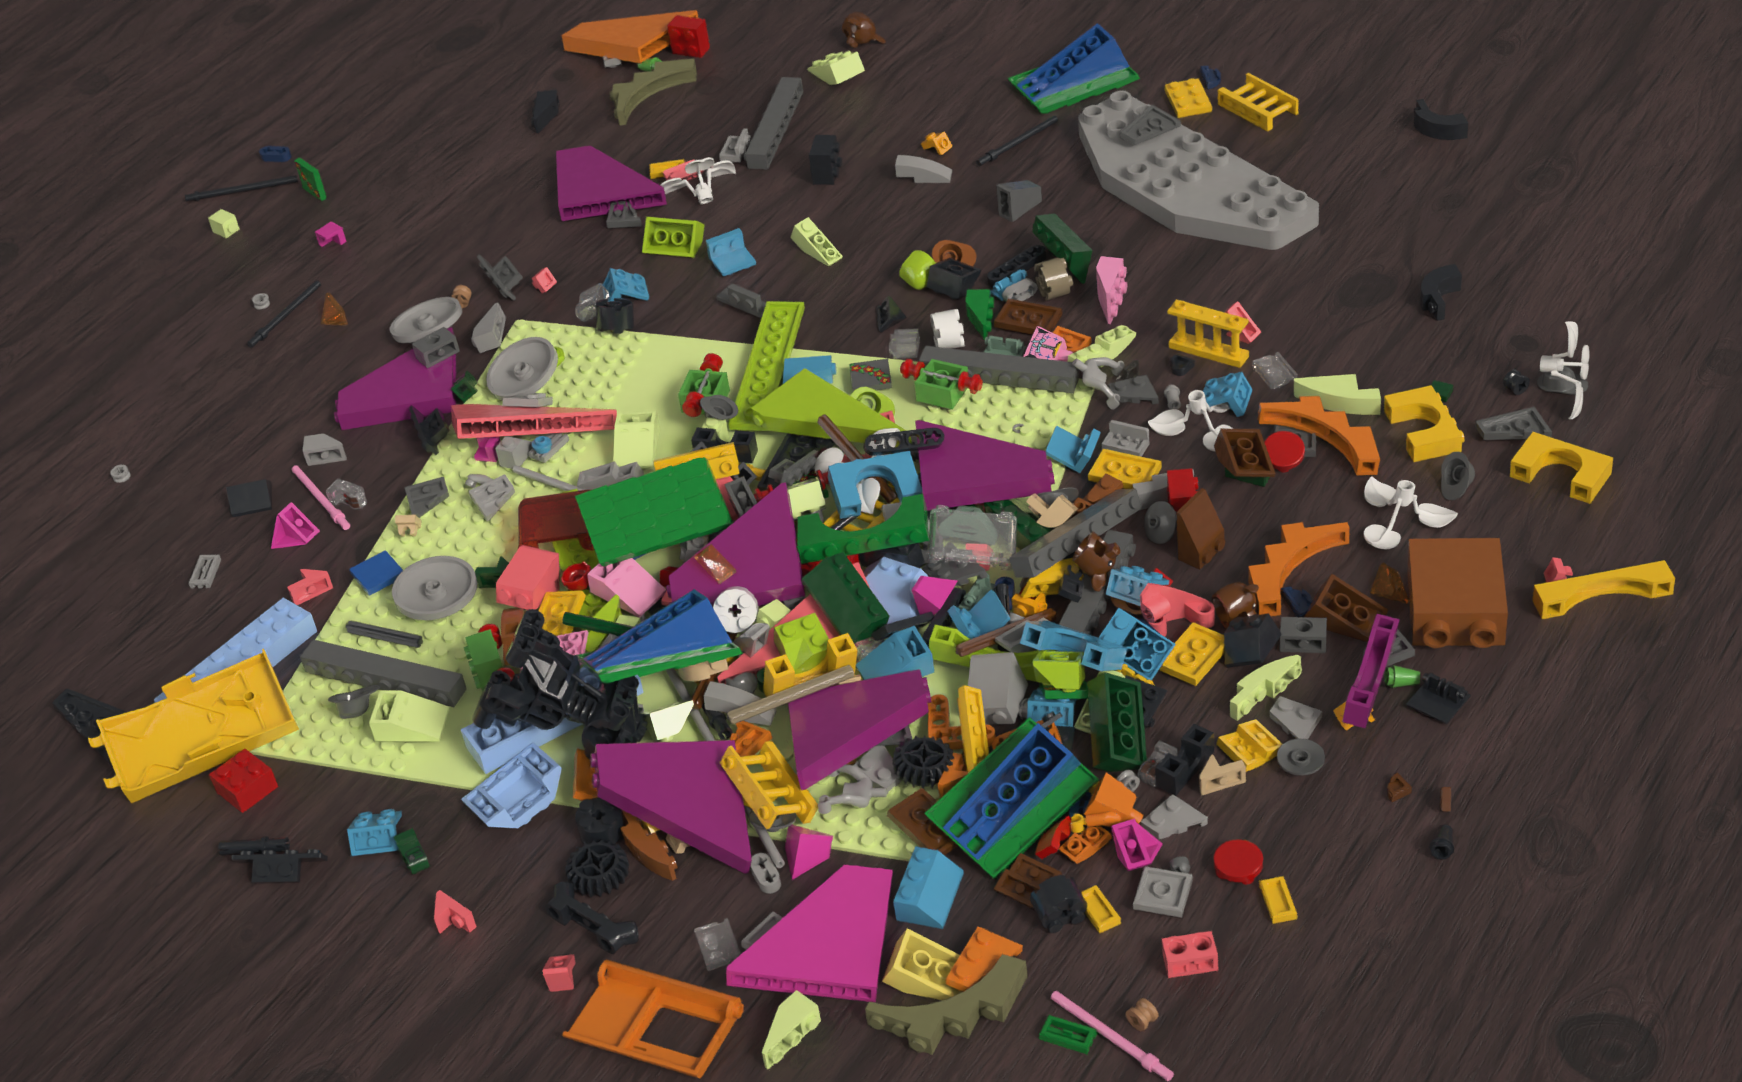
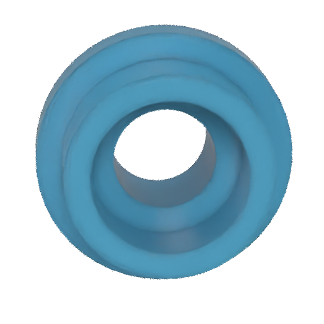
(542, 444)

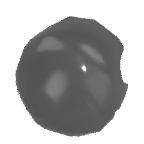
(744, 681)

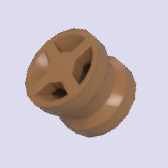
(460, 291)
(1142, 1014)

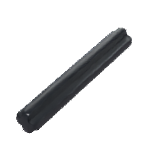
(384, 634)

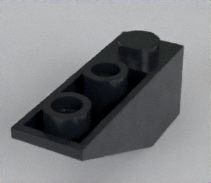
(546, 108)

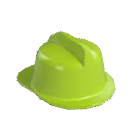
(873, 400)

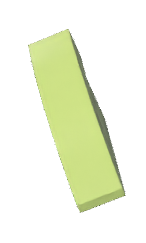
(1340, 394)

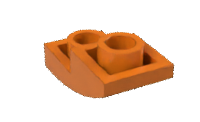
(1086, 844)

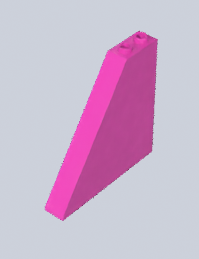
(826, 942)

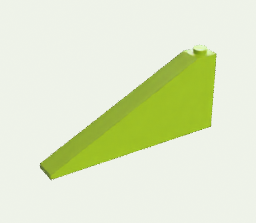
(805, 398)

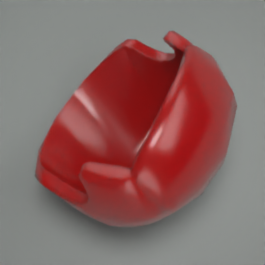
(576, 577)

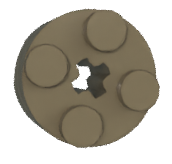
(1053, 278)

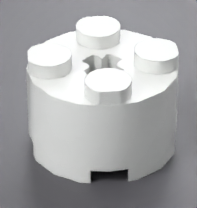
(947, 329)
(744, 600)

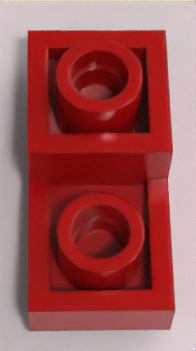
(1052, 836)

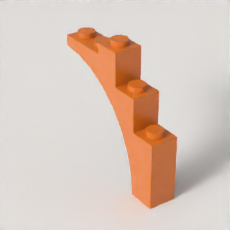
(1332, 426)
(1281, 559)

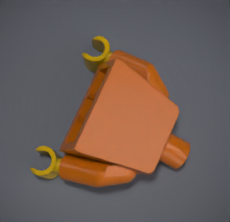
(1108, 805)

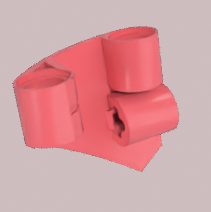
(1166, 603)

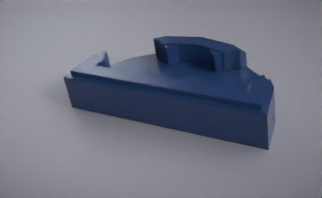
(1210, 76)
(1297, 600)

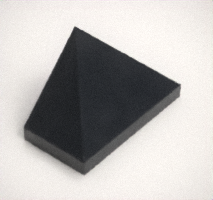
(888, 314)

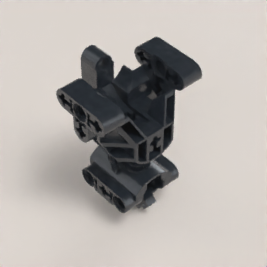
(550, 690)

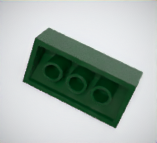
(1063, 244)
(1027, 527)
(845, 598)
(1116, 723)

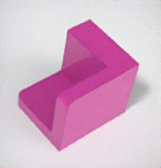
(330, 232)
(486, 449)

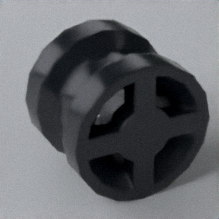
(1516, 382)

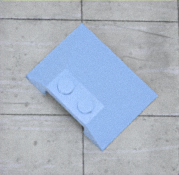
(893, 585)
(516, 790)

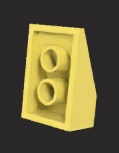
(921, 967)

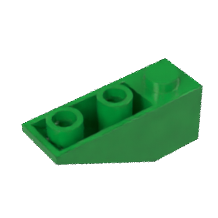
(979, 310)

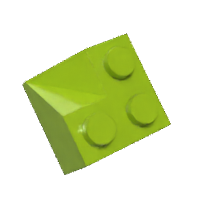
(802, 642)
(1060, 669)

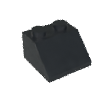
(952, 278)
(1249, 640)

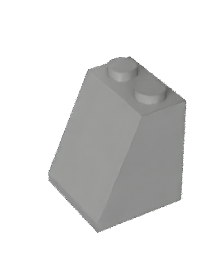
(1000, 685)

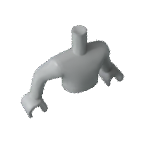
(1096, 378)
(854, 793)

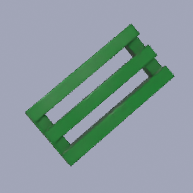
(1065, 1037)

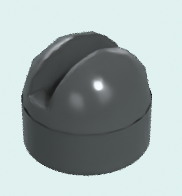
(1180, 864)

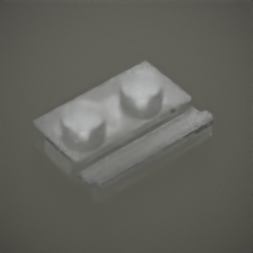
(1274, 370)
(717, 944)

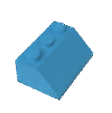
(927, 889)

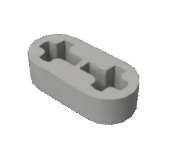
(1021, 290)
(761, 874)

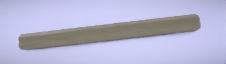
(790, 694)

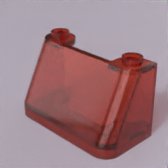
(552, 519)

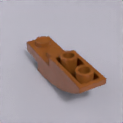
(1103, 488)
(509, 622)
(648, 847)

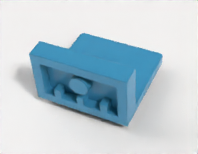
(729, 252)
(621, 282)
(1231, 389)
(1071, 449)
(1130, 582)
(982, 618)
(1039, 707)
(373, 832)

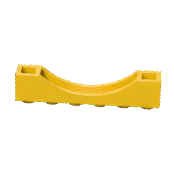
(1646, 580)

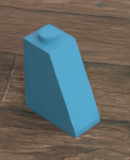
(819, 365)

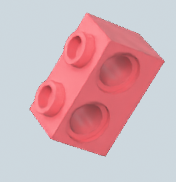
(1190, 954)

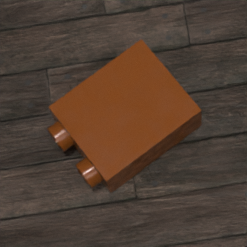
(1457, 592)

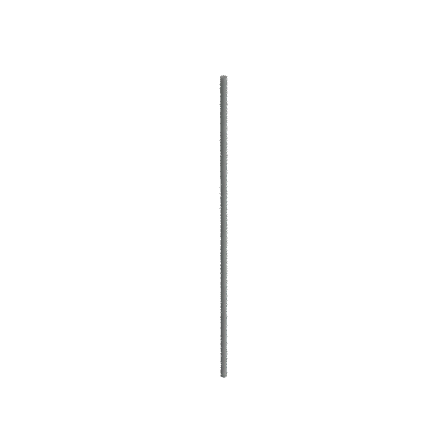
(704, 730)

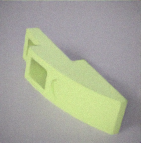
(1107, 345)
(1264, 681)

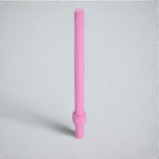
(336, 515)
(1147, 1061)

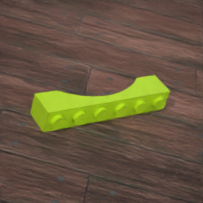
(943, 648)

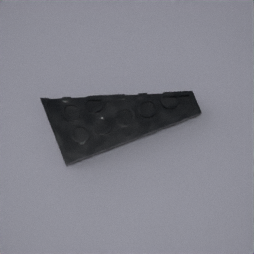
(794, 448)
(82, 715)

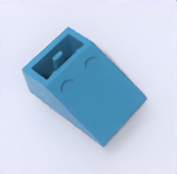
(1144, 645)
(898, 654)

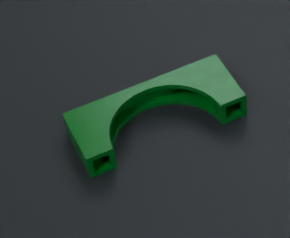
(905, 527)

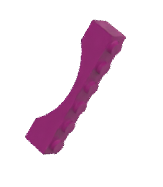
(1366, 686)

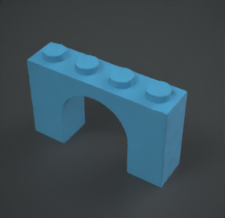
(895, 467)
(1051, 636)

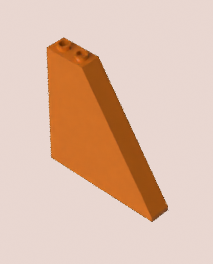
(624, 38)

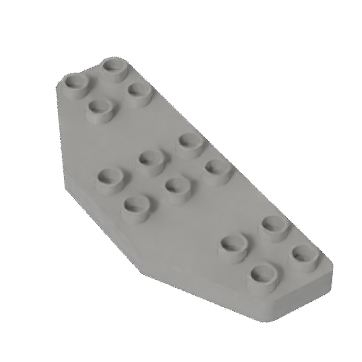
(1192, 181)

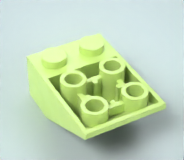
(837, 67)
(636, 438)
(407, 717)

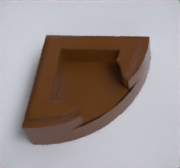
(1398, 788)
(1445, 795)

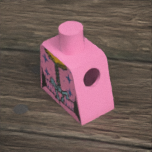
(1047, 346)

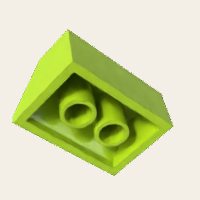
(672, 237)

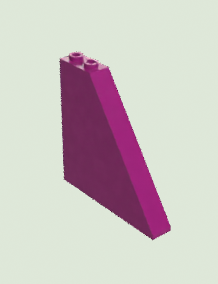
(593, 180)
(393, 388)
(979, 469)
(759, 548)
(851, 719)
(679, 792)

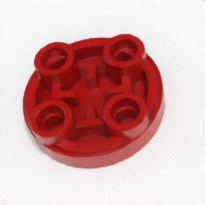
(1285, 450)
(1238, 861)

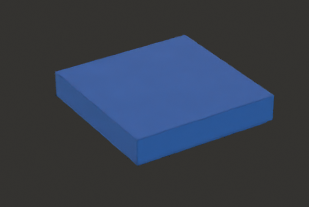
(376, 572)

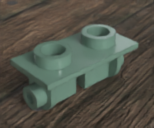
(1011, 347)
(977, 592)

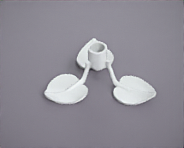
(702, 190)
(1555, 364)
(1172, 421)
(869, 488)
(1382, 494)

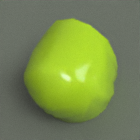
(916, 269)

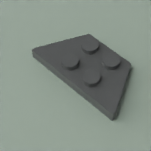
(954, 571)

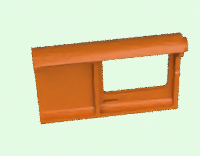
(629, 1001)

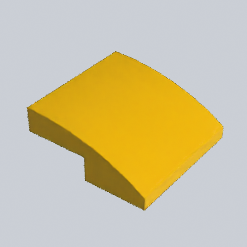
(1250, 744)

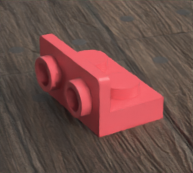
(679, 172)

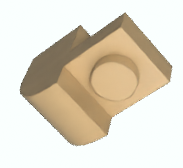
(1052, 515)
(702, 670)

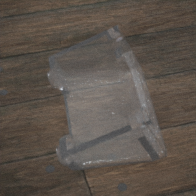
(971, 537)

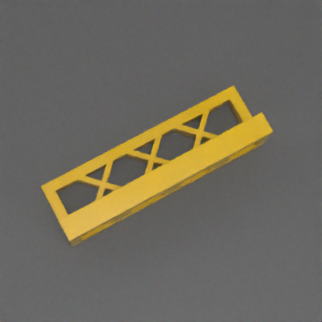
(972, 726)

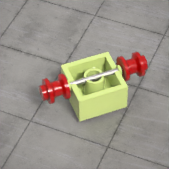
(803, 495)

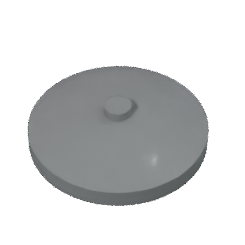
(425, 319)
(522, 368)
(434, 587)

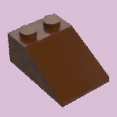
(1244, 452)
(1199, 531)
(1345, 608)

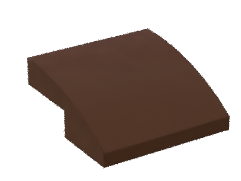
(1024, 878)

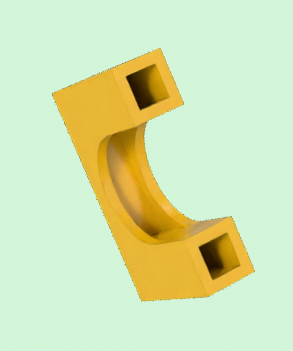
(1426, 405)
(1543, 450)
(780, 674)

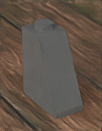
(1017, 198)

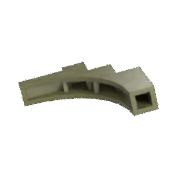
(664, 75)
(957, 1015)

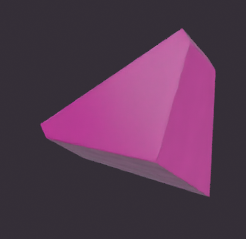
(292, 528)
(931, 593)
(1134, 844)
(806, 849)

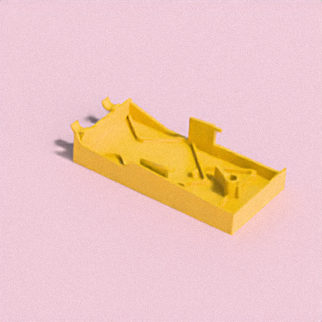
(195, 727)

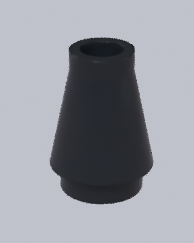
(1442, 843)

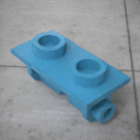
(1000, 286)

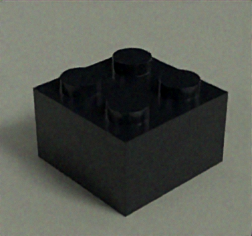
(825, 159)

